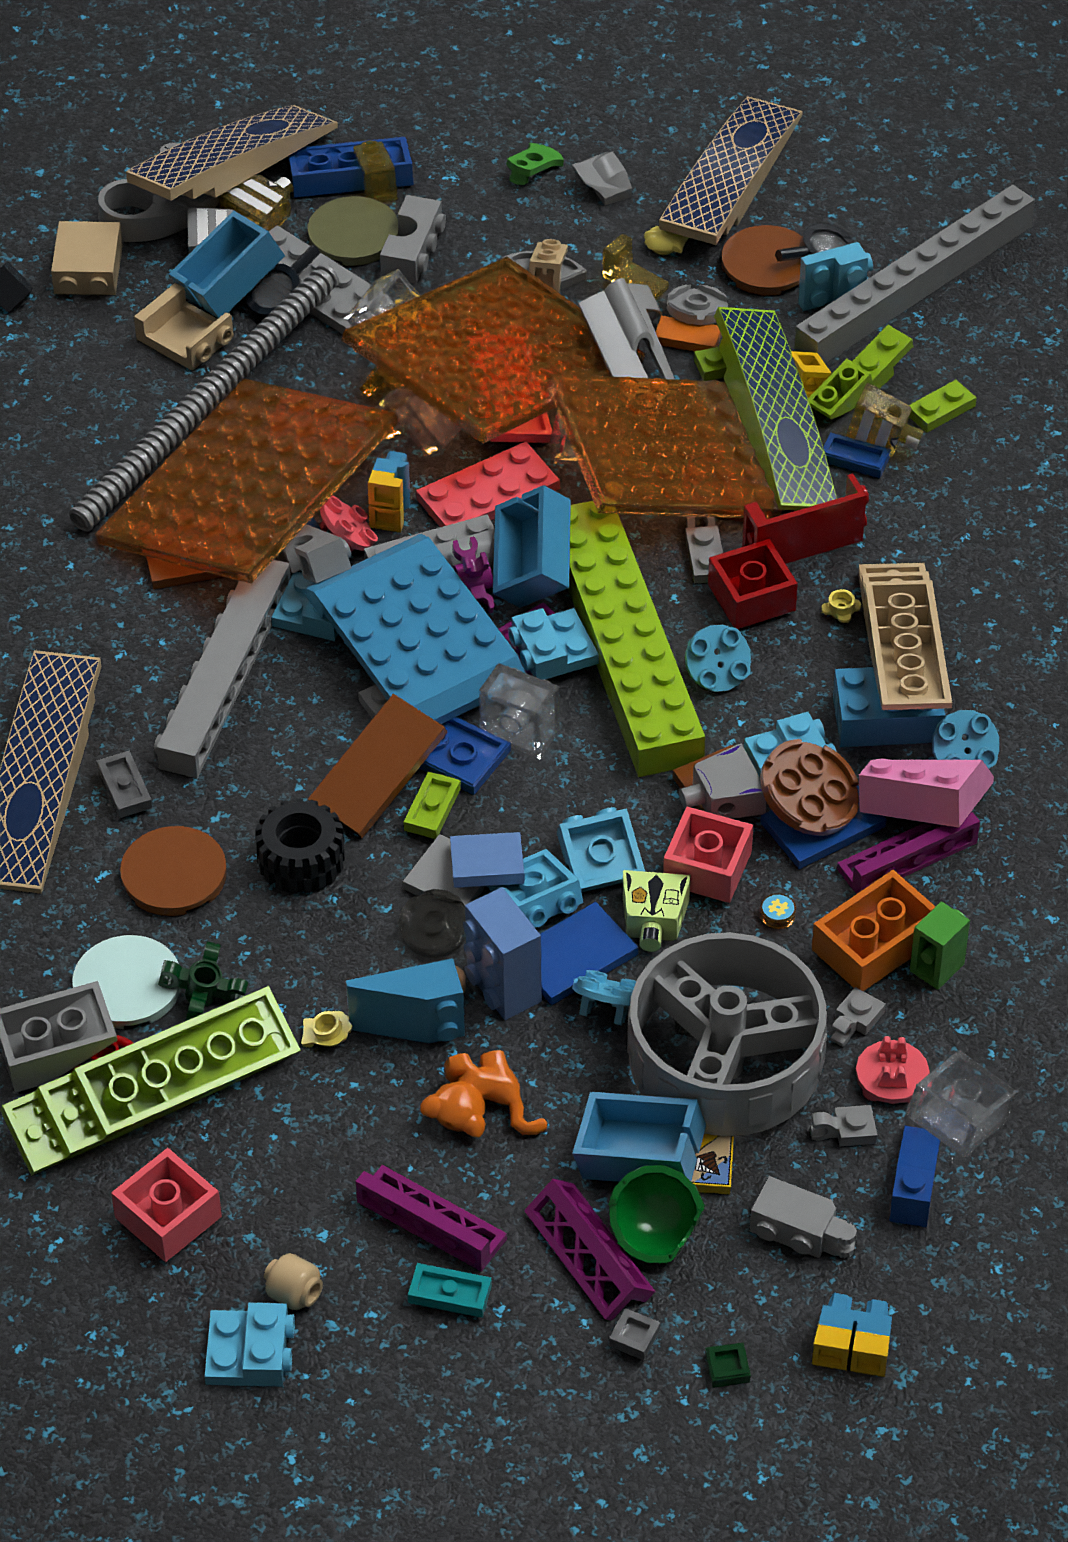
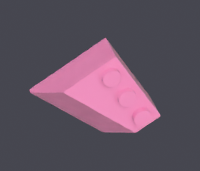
(923, 789)

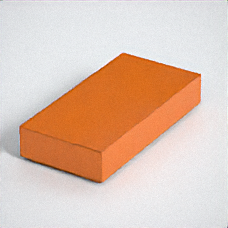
(687, 336)

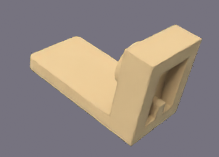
(547, 262)

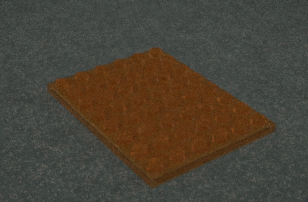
(482, 347)
(247, 480)

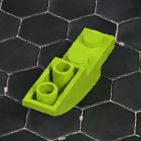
(872, 366)

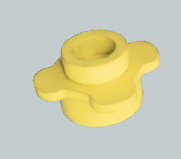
(841, 605)

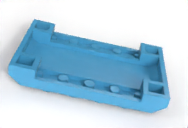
(415, 628)

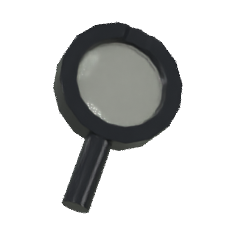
(815, 240)
(279, 284)

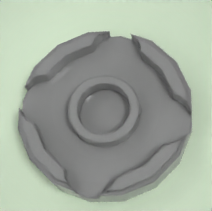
(695, 305)

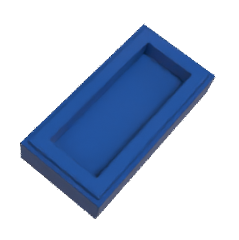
(856, 455)

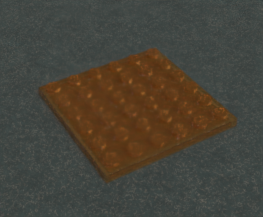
(661, 446)

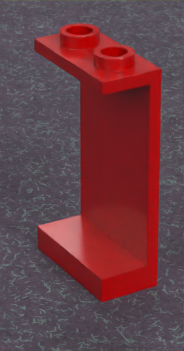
(811, 528)

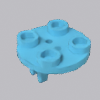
(703, 662)
(981, 738)
(597, 987)

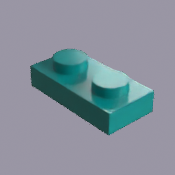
(449, 1290)

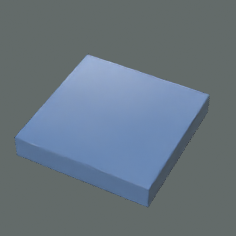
(487, 860)

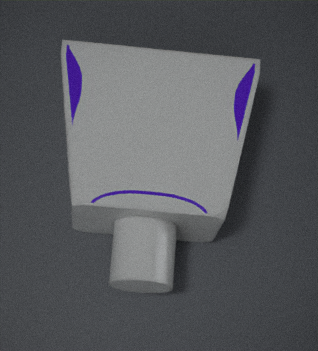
(726, 785)

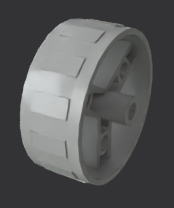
(682, 986)

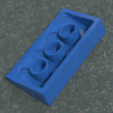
(337, 170)

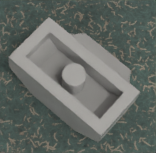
(606, 177)

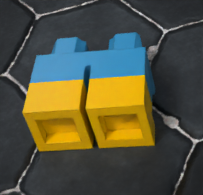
(389, 492)
(869, 1328)

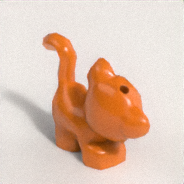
(462, 1104)

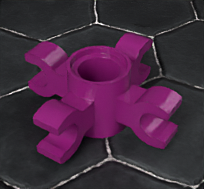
(474, 572)

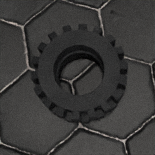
(294, 825)

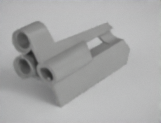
(618, 323)

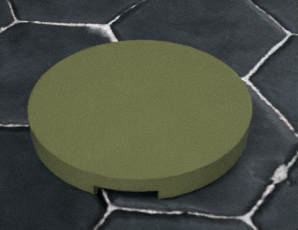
(352, 229)

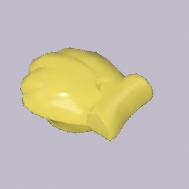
(664, 242)
(326, 1029)

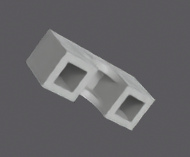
(418, 227)
(316, 554)

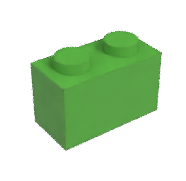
(939, 945)

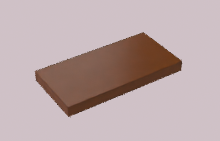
(378, 764)

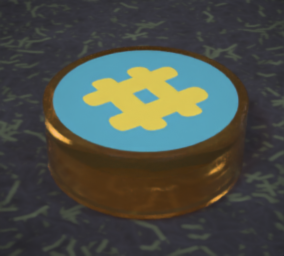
(778, 911)

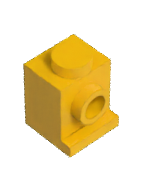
(811, 370)

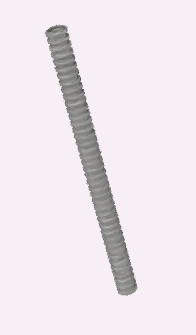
(203, 398)

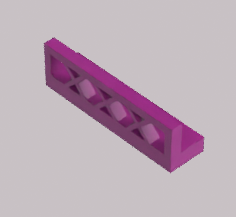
(908, 852)
(427, 1222)
(600, 1243)

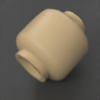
(293, 1281)

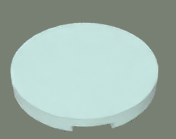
(129, 978)

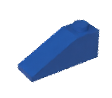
(914, 1177)

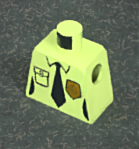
(654, 906)

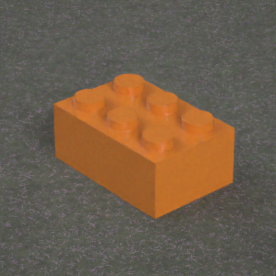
(871, 931)

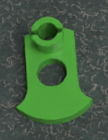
(523, 167)

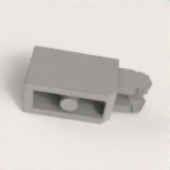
(801, 1221)

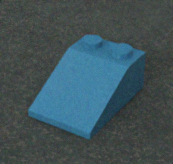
(409, 1003)

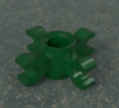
(201, 972)

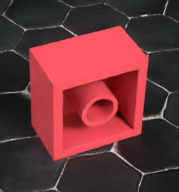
(710, 851)
(166, 1204)

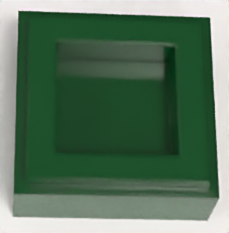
(727, 1365)

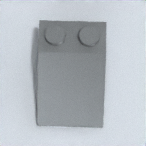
(54, 1034)

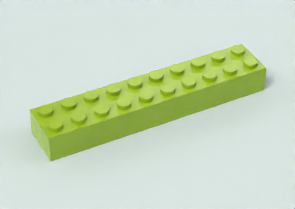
(631, 645)

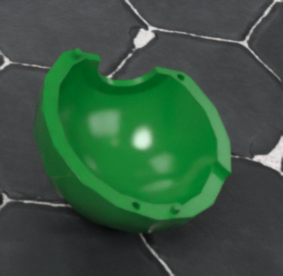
(655, 1212)

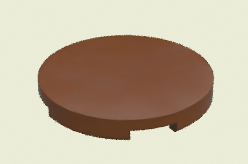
(752, 263)
(810, 787)
(173, 870)

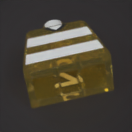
(260, 200)
(883, 421)

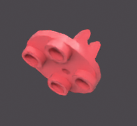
(347, 523)
(890, 1070)

